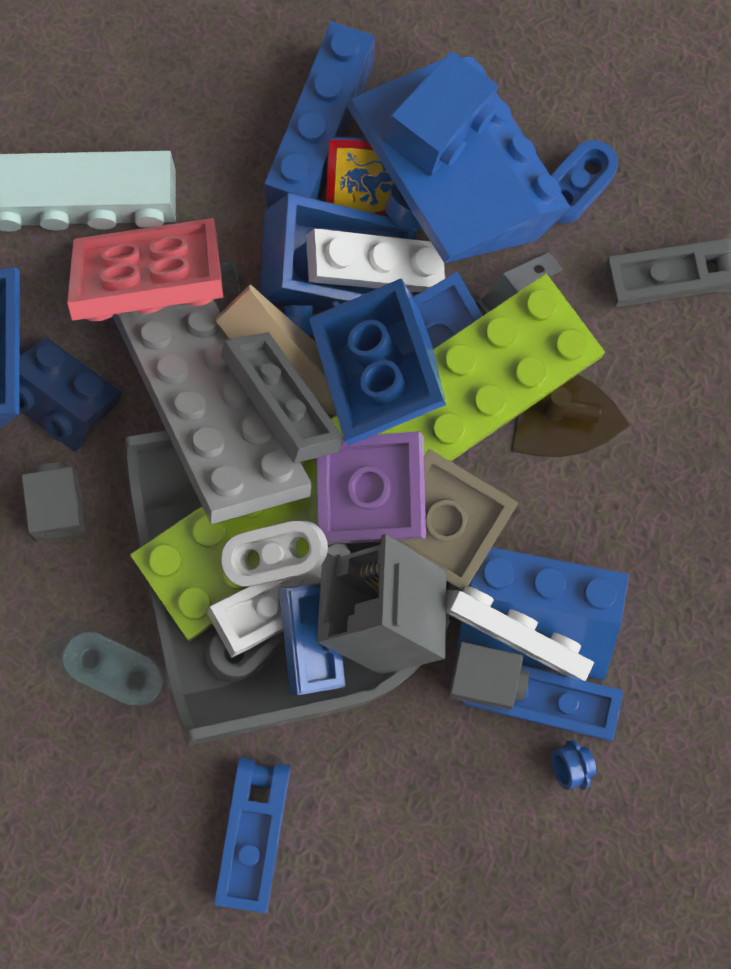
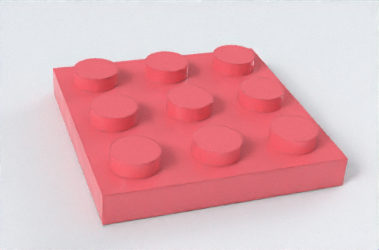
(144, 270)

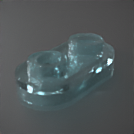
(114, 669)

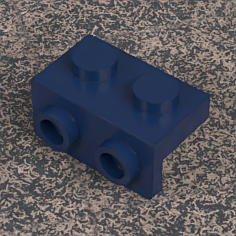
(62, 393)

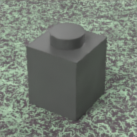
(54, 502)
(488, 677)

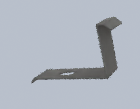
(517, 279)

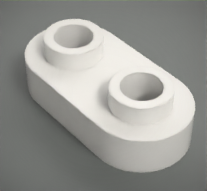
(276, 551)

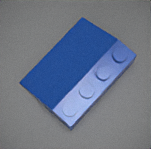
(487, 198)

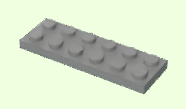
(208, 415)

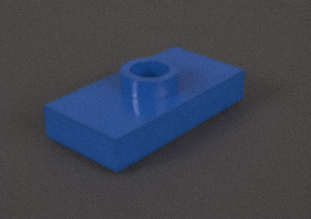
(308, 663)

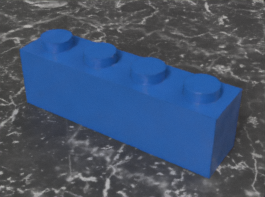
(321, 113)

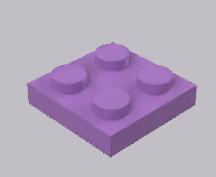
(373, 490)

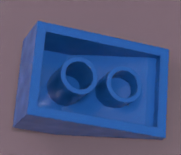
(284, 249)
(378, 361)

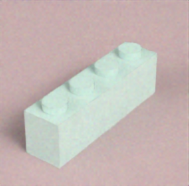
(87, 189)

